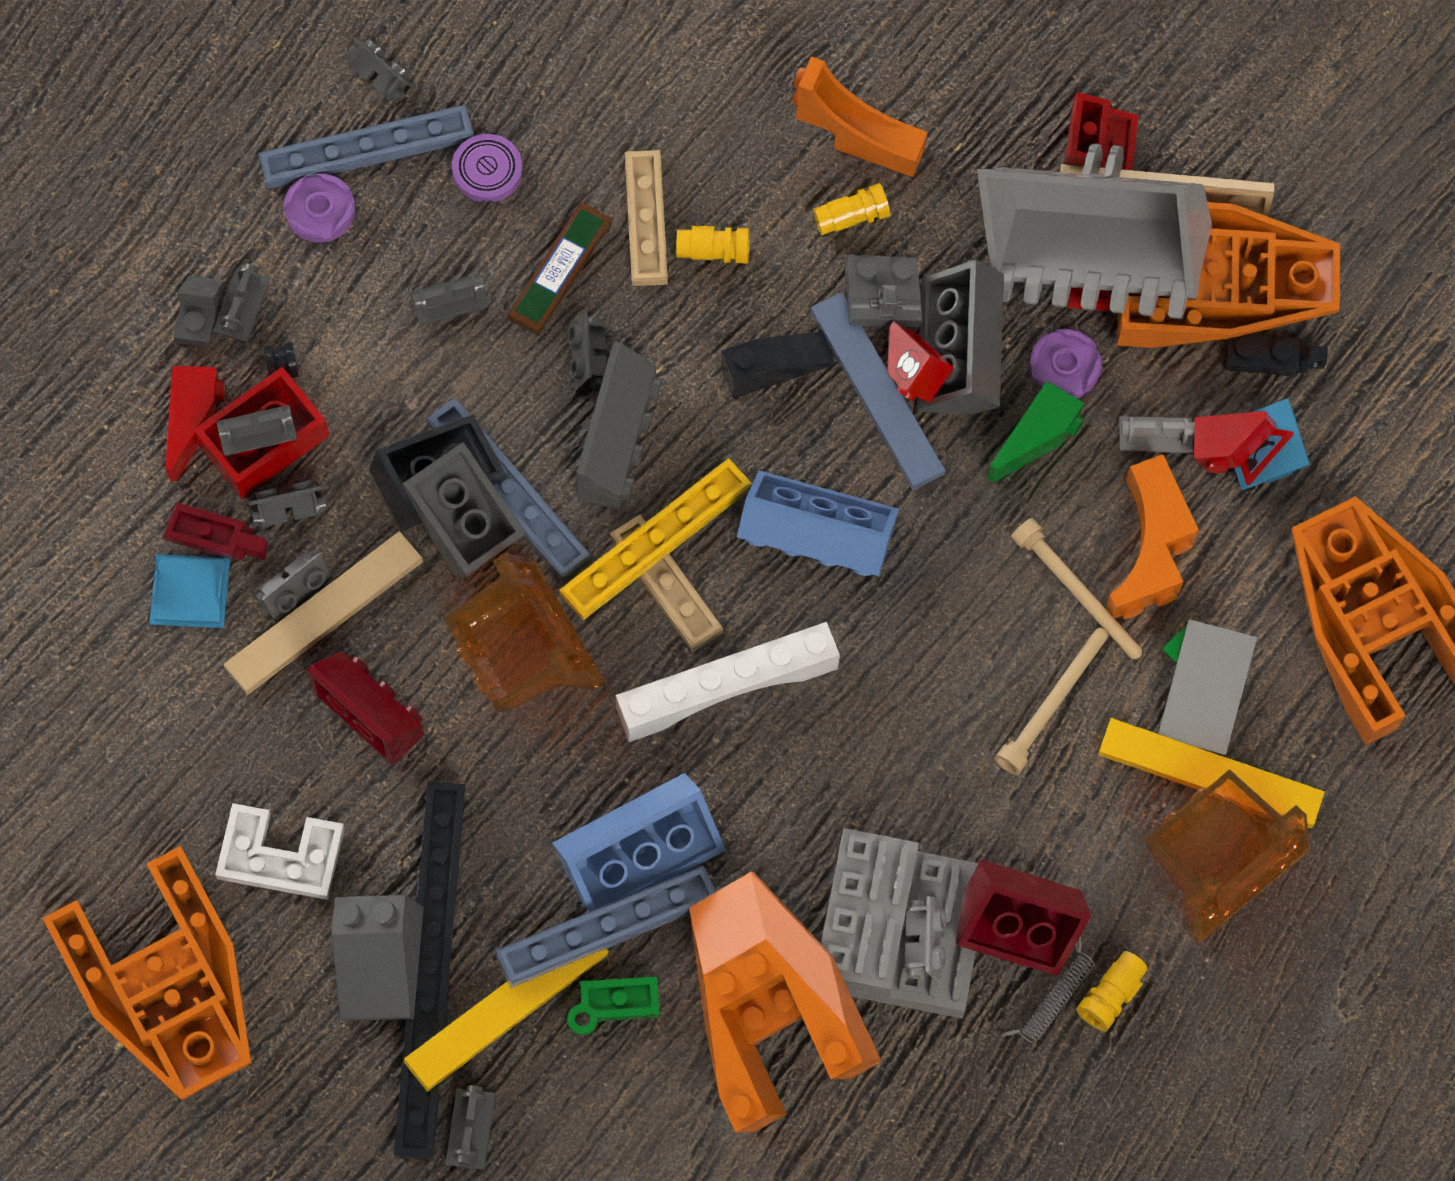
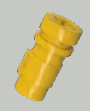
(852, 210)
(708, 244)
(1115, 988)

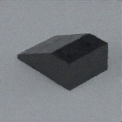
(404, 459)

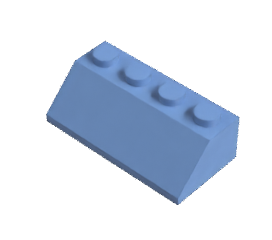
(817, 523)
(640, 844)

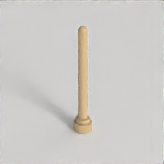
(1031, 537)
(1014, 755)

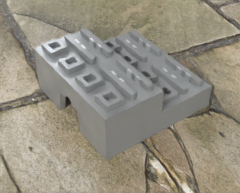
(868, 922)

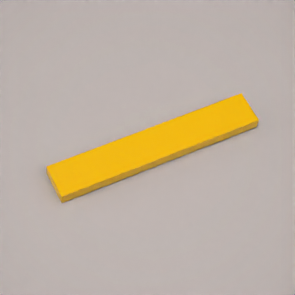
(655, 539)
(1201, 768)
(489, 1021)

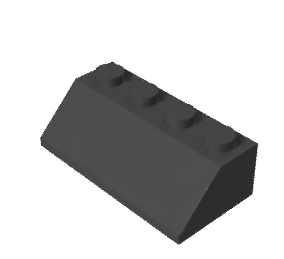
(965, 326)
(616, 428)

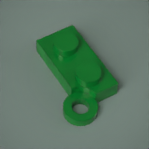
(615, 1001)

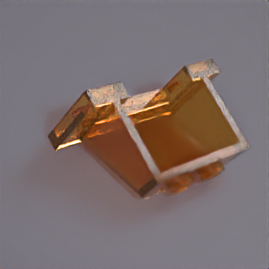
(520, 637)
(1226, 850)

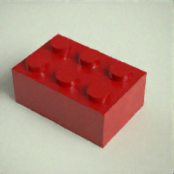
(254, 467)

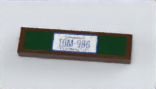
(559, 268)

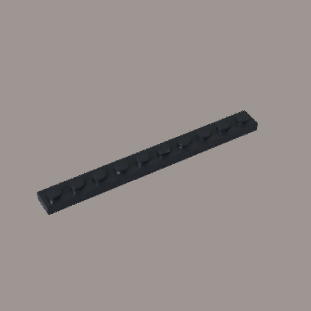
(438, 896)

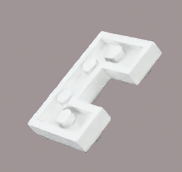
(302, 873)

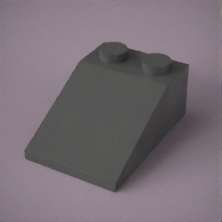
(462, 511)
(376, 956)

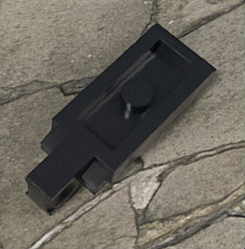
(1273, 355)

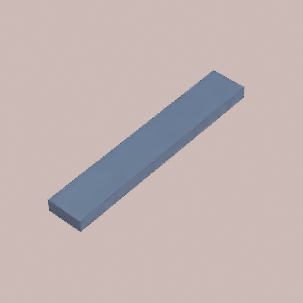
(366, 146)
(877, 392)
(540, 523)
(603, 927)

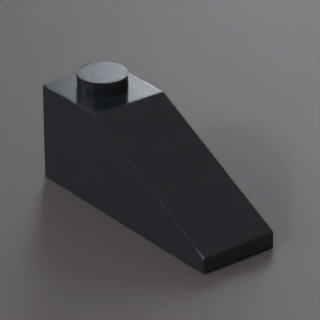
(773, 361)

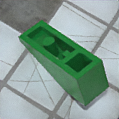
(1042, 428)

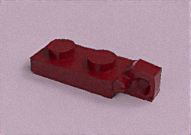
(214, 534)

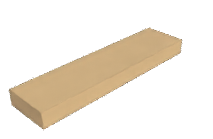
(646, 218)
(675, 595)

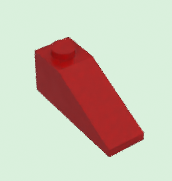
(192, 401)

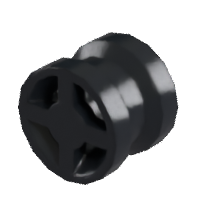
(281, 357)

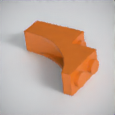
(856, 125)
(1165, 528)

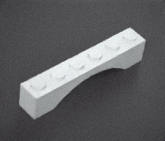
(673, 698)

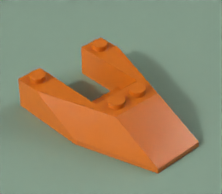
(1250, 281)
(1364, 594)
(756, 978)
(174, 999)

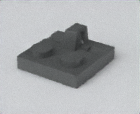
(883, 291)

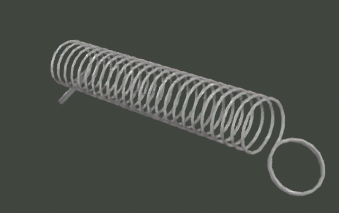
(1078, 951)

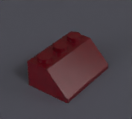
(366, 705)
(1021, 917)

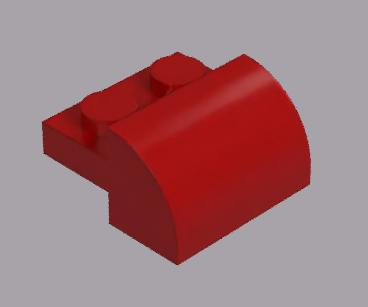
(1097, 123)

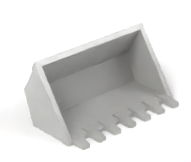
(1096, 234)

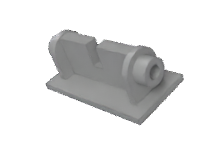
(1156, 434)
(928, 953)

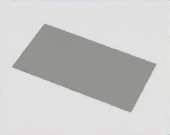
(1207, 686)

